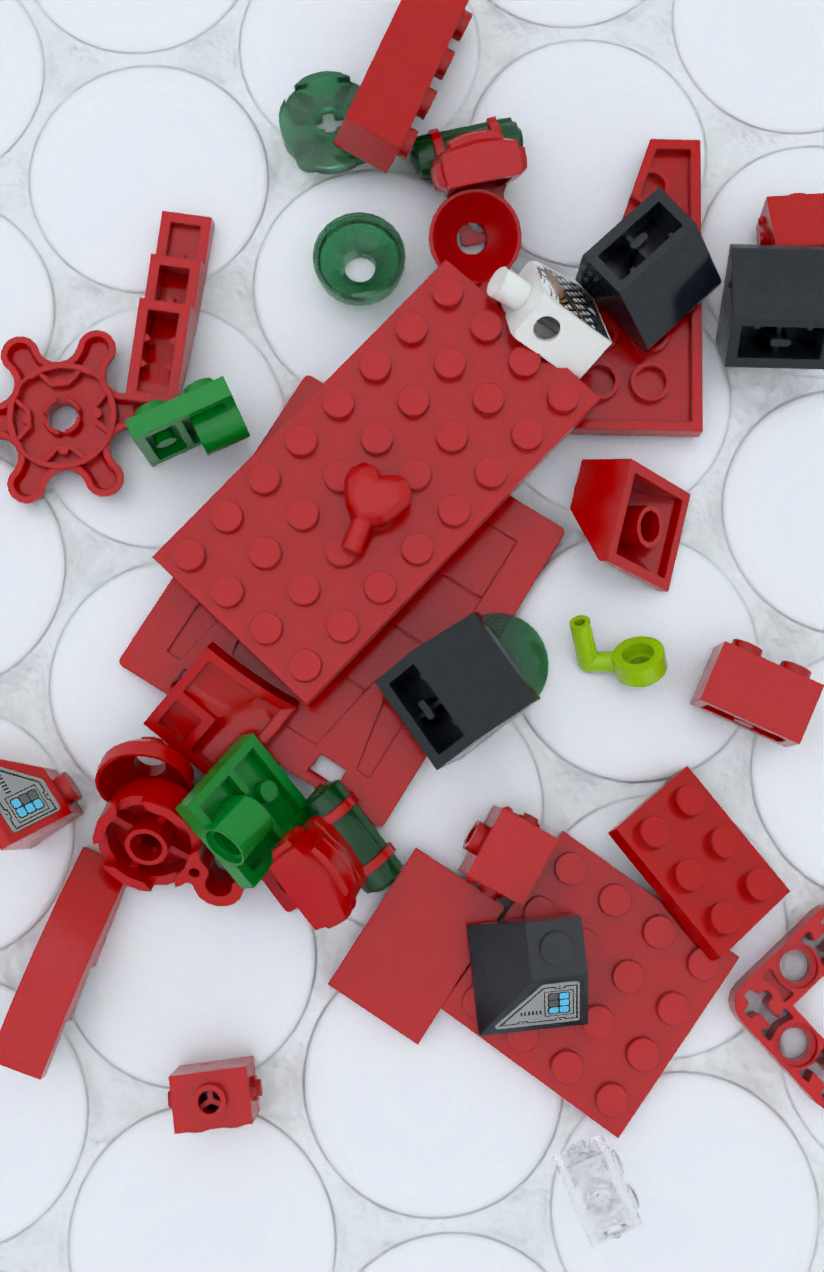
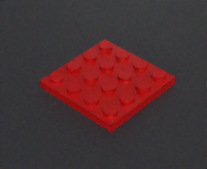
(642, 989)

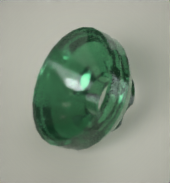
(359, 237)

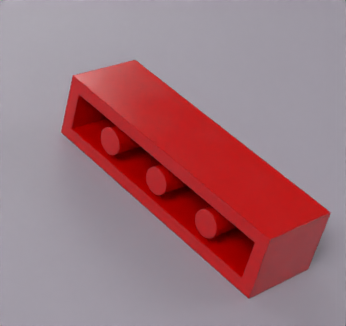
(400, 78)

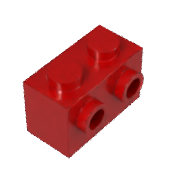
(757, 692)

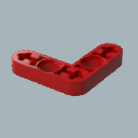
(781, 996)

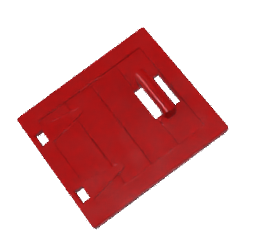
(352, 716)

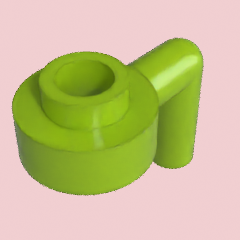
(635, 661)

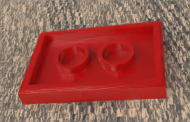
(414, 946)

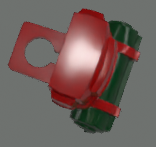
(469, 158)
(330, 859)

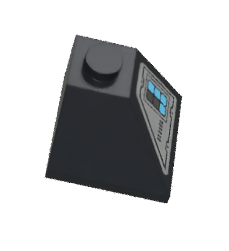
(529, 973)

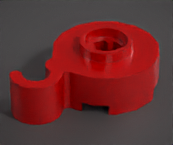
(153, 845)

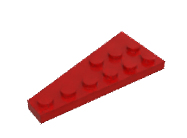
(662, 387)

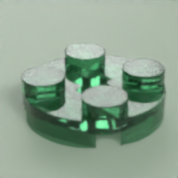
(313, 147)

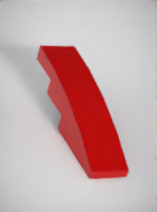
(170, 308)
(60, 966)

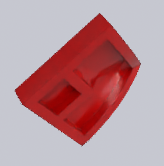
(216, 706)

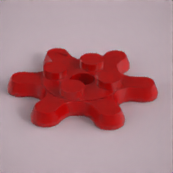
(44, 388)

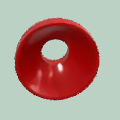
(493, 216)
(122, 765)

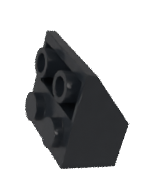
(650, 269)
(773, 307)
(457, 690)

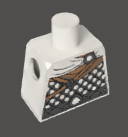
(551, 316)

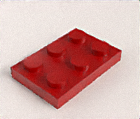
(699, 863)

